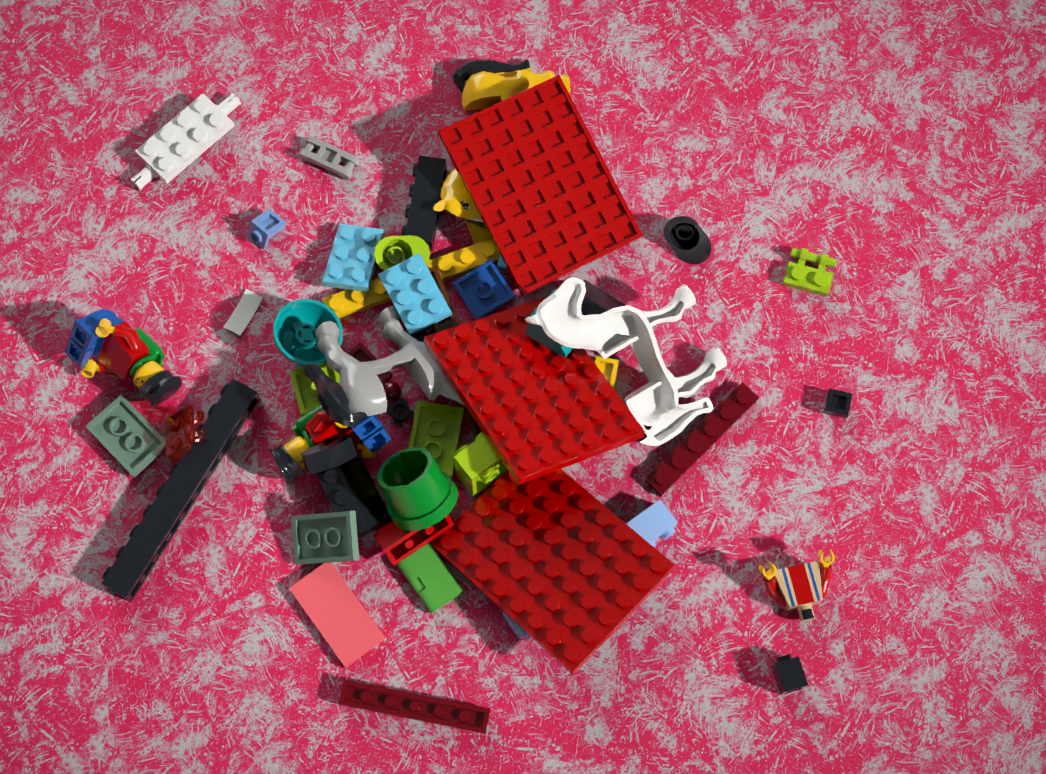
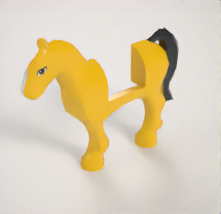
(486, 85)

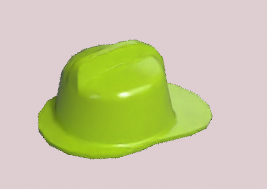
(397, 249)

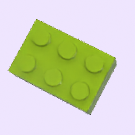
(478, 465)

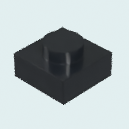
(838, 403)

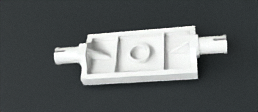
(184, 139)

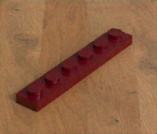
(701, 439)
(414, 706)

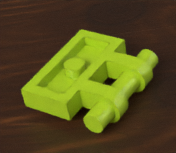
(808, 278)

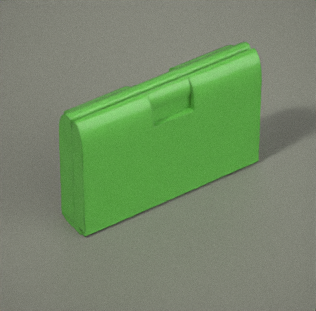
(430, 578)

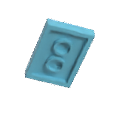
(352, 258)
(415, 294)

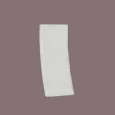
(243, 312)

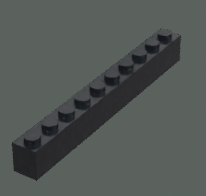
(180, 491)

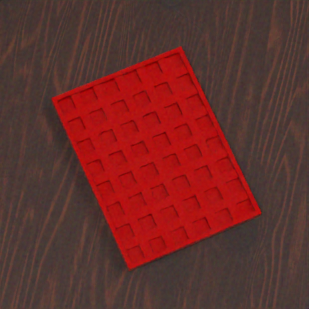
(540, 184)
(527, 398)
(554, 562)

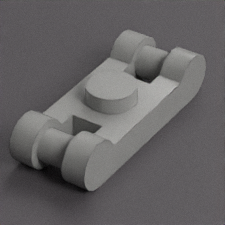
(329, 157)

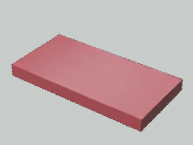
(337, 613)

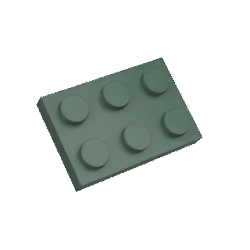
(127, 435)
(325, 537)

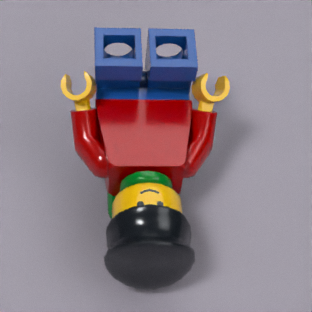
(121, 354)
(317, 428)

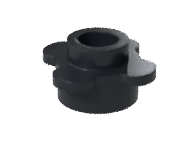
(400, 405)

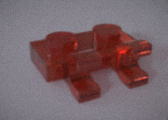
(181, 432)

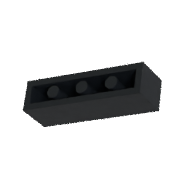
(424, 194)

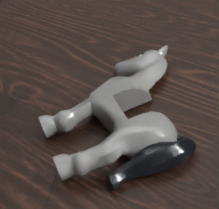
(359, 388)

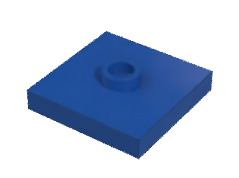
(484, 290)

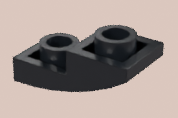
(324, 457)

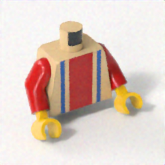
(799, 585)

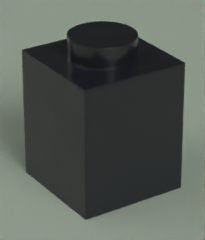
(789, 674)

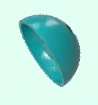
(301, 320)

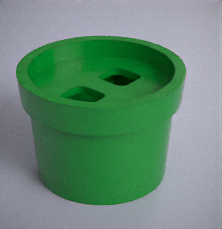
(416, 489)

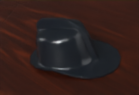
(687, 239)

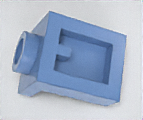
(265, 227)

